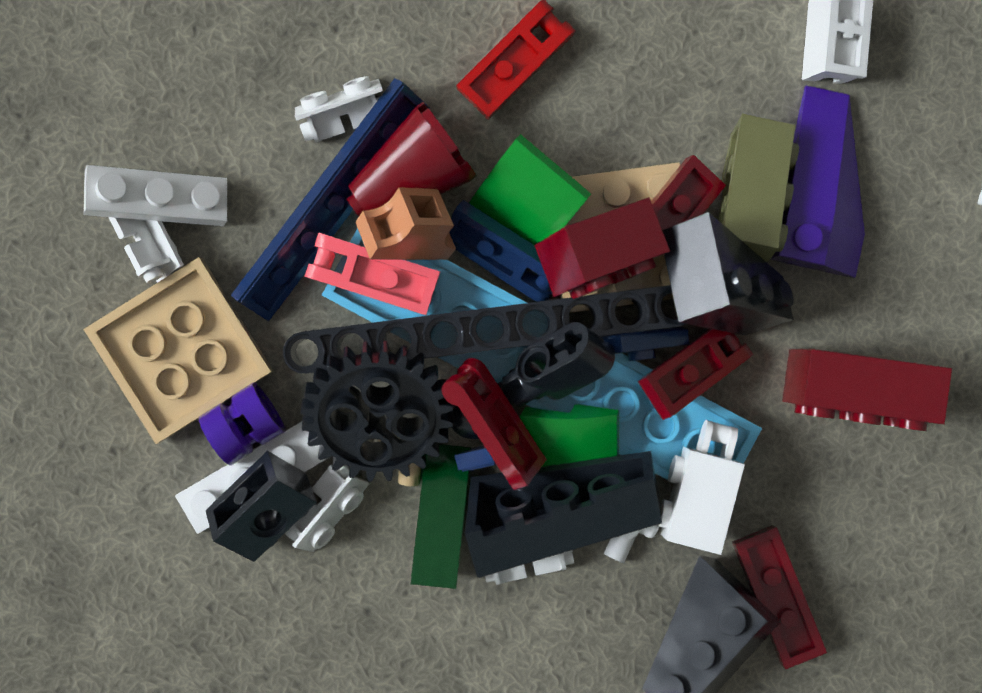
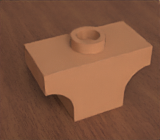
(408, 227)

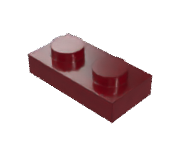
(686, 193)

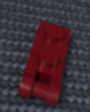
(693, 371)
(494, 422)

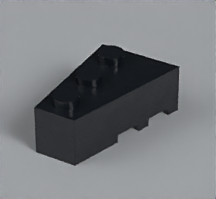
(722, 280)

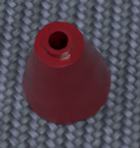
(413, 157)

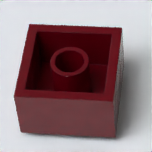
(602, 249)

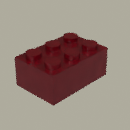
(866, 389)

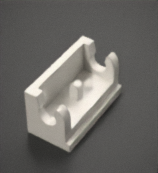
(837, 40)

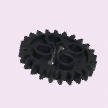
(346, 433)

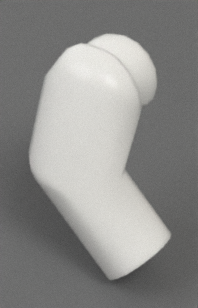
(619, 546)

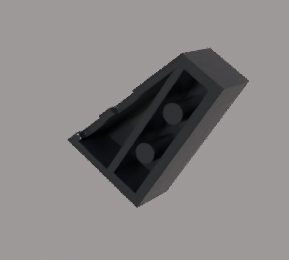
(710, 633)

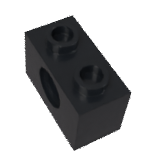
(260, 506)

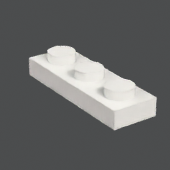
(155, 196)

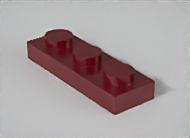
(778, 588)

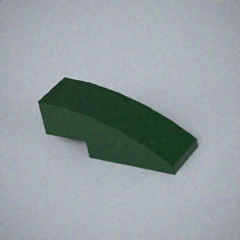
(440, 520)

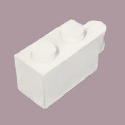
(702, 491)

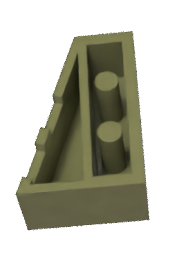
(757, 184)

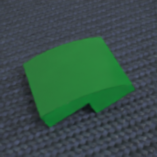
(529, 193)
(573, 436)

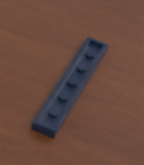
(322, 208)

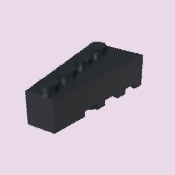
(559, 510)

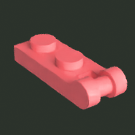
(388, 281)

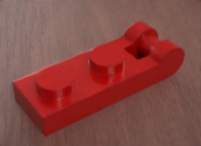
(514, 60)

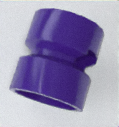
(229, 433)

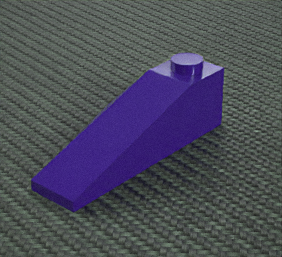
(826, 198)

